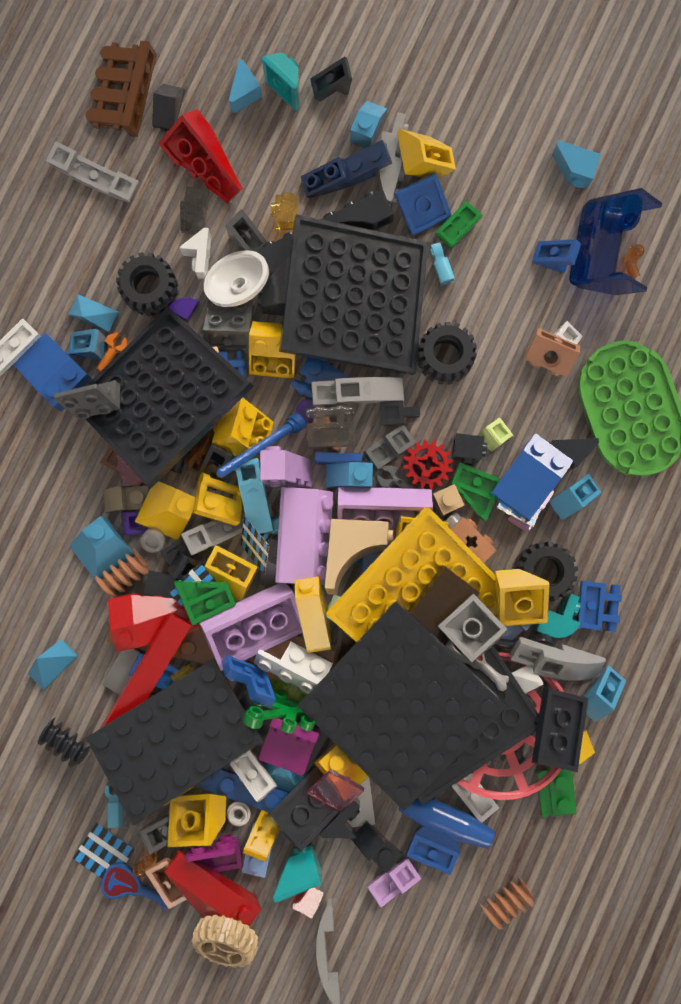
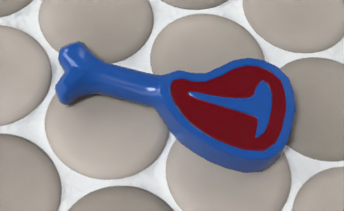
(121, 881)

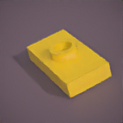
(261, 837)

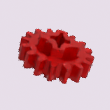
(438, 467)

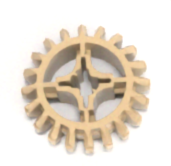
(225, 941)

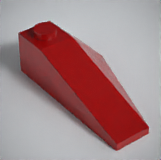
(197, 149)
(138, 619)
(212, 892)

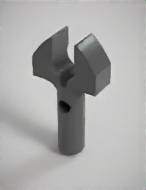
(395, 479)

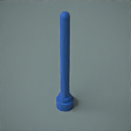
(293, 424)

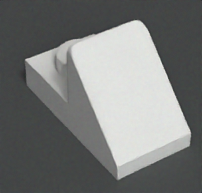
(199, 249)

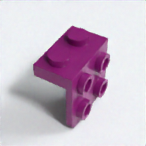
(220, 856)

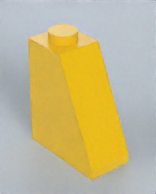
(312, 614)

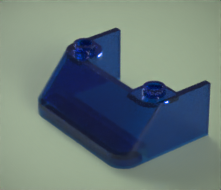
(600, 238)

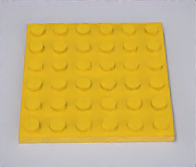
(406, 570)

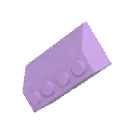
(382, 504)
(303, 534)
(253, 624)

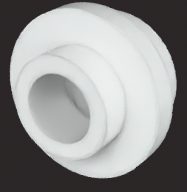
(238, 821)

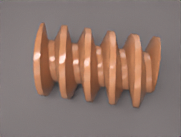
(123, 575)
(508, 904)

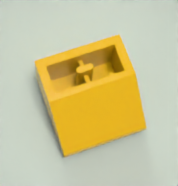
(424, 155)
(265, 354)
(242, 429)
(233, 570)

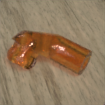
(631, 258)
(145, 862)

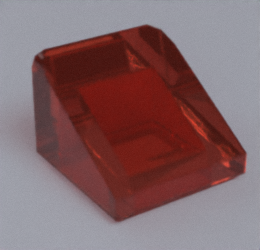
(307, 902)

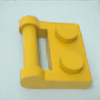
(215, 505)

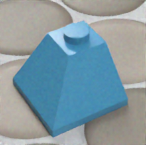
(100, 547)

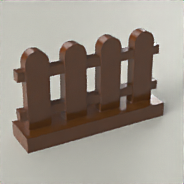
(135, 83)

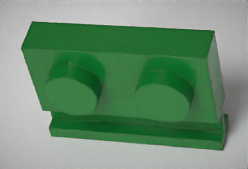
(557, 796)

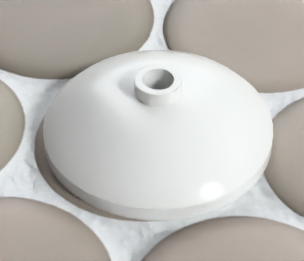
(236, 278)

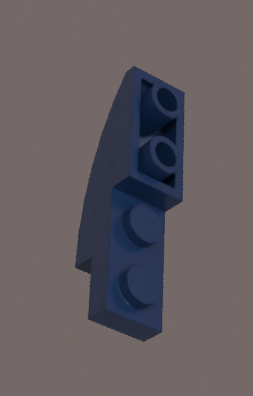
(346, 172)

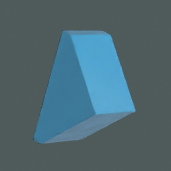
(244, 88)
(87, 344)

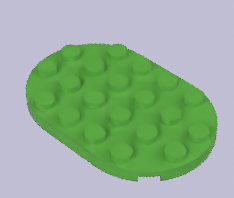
(631, 408)

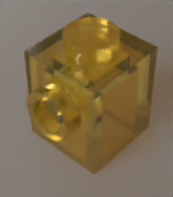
(285, 210)

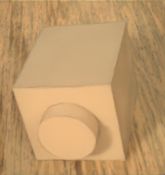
(447, 500)

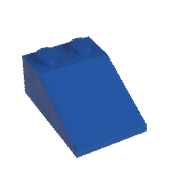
(51, 369)
(531, 477)

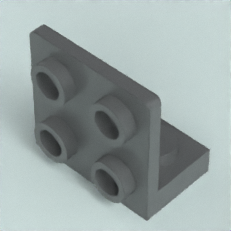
(228, 326)
(90, 399)

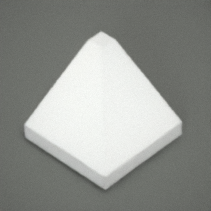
(568, 333)
(527, 679)

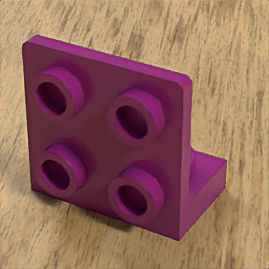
(287, 749)

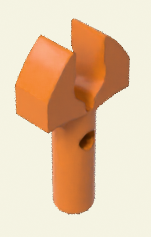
(112, 350)

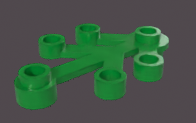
(255, 716)

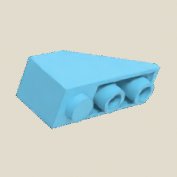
(254, 496)

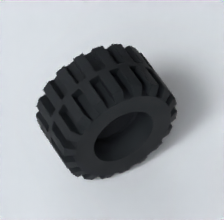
(135, 271)
(455, 337)
(562, 560)

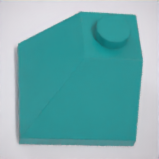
(283, 77)
(299, 873)

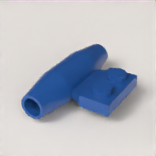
(441, 831)

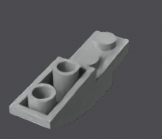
(394, 172)
(357, 390)
(556, 663)

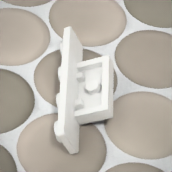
(295, 667)

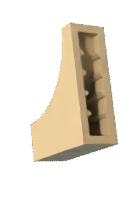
(349, 543)

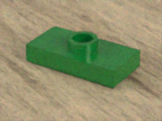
(458, 225)

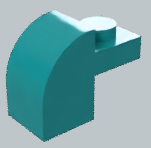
(561, 624)

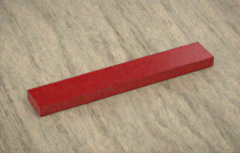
(151, 666)

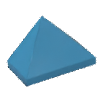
(93, 313)
(51, 664)
(283, 778)

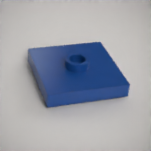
(422, 204)

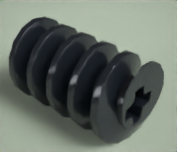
(63, 743)

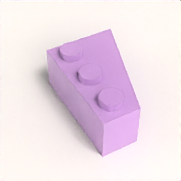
(284, 468)

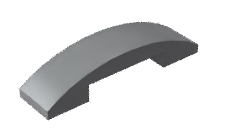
(91, 174)
(213, 534)
(329, 980)

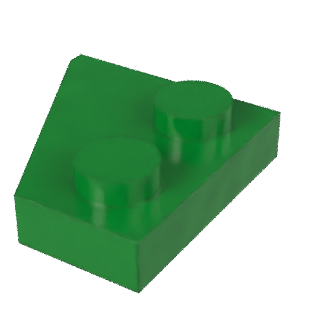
(476, 489)
(204, 598)

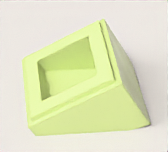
(495, 434)

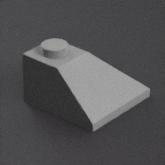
(473, 628)

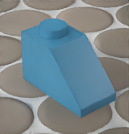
(367, 124)
(576, 163)
(349, 475)
(575, 497)
(603, 693)

